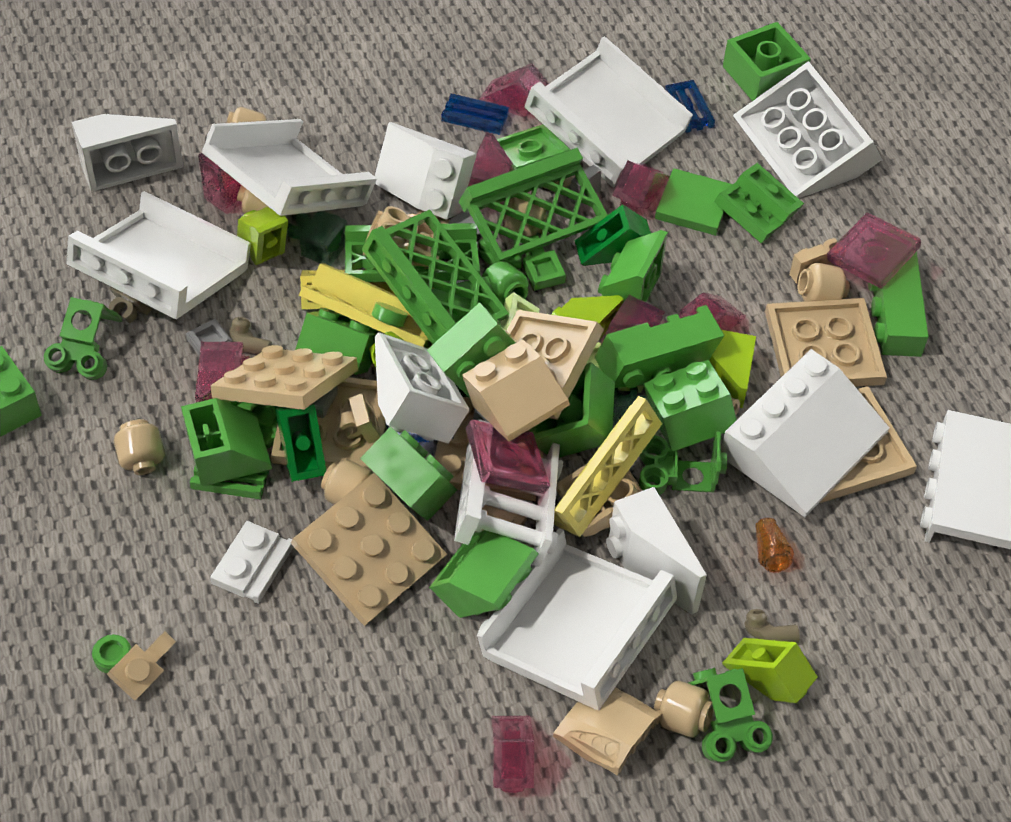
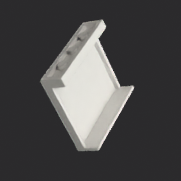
(609, 111)
(283, 169)
(161, 256)
(970, 480)
(577, 623)

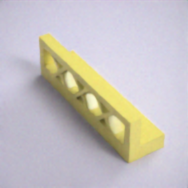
(356, 301)
(607, 467)

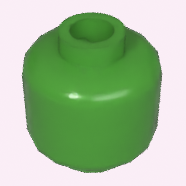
(506, 280)

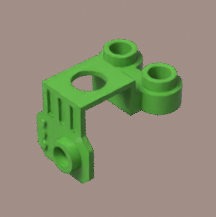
(79, 345)
(668, 470)
(731, 723)

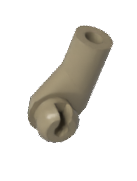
(241, 333)
(761, 629)

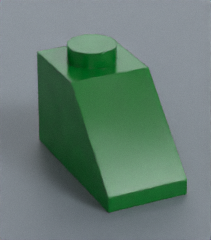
(610, 236)
(301, 442)

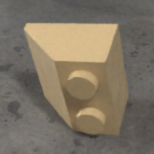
(515, 390)

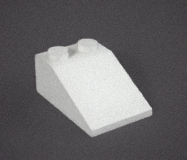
(126, 148)
(424, 170)
(416, 391)
(651, 541)

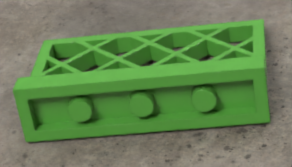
(517, 184)
(355, 236)
(415, 289)

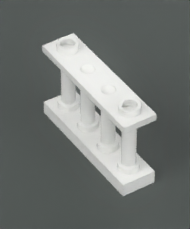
(477, 494)

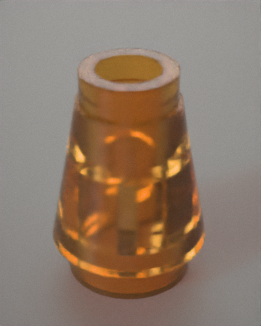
(772, 546)

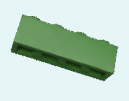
(900, 313)

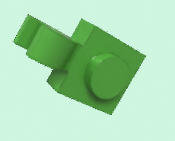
(543, 268)

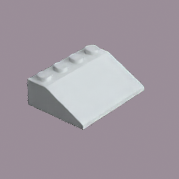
(807, 134)
(804, 433)

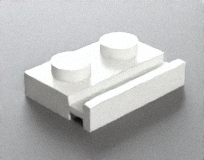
(252, 562)

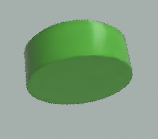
(389, 314)
(109, 651)

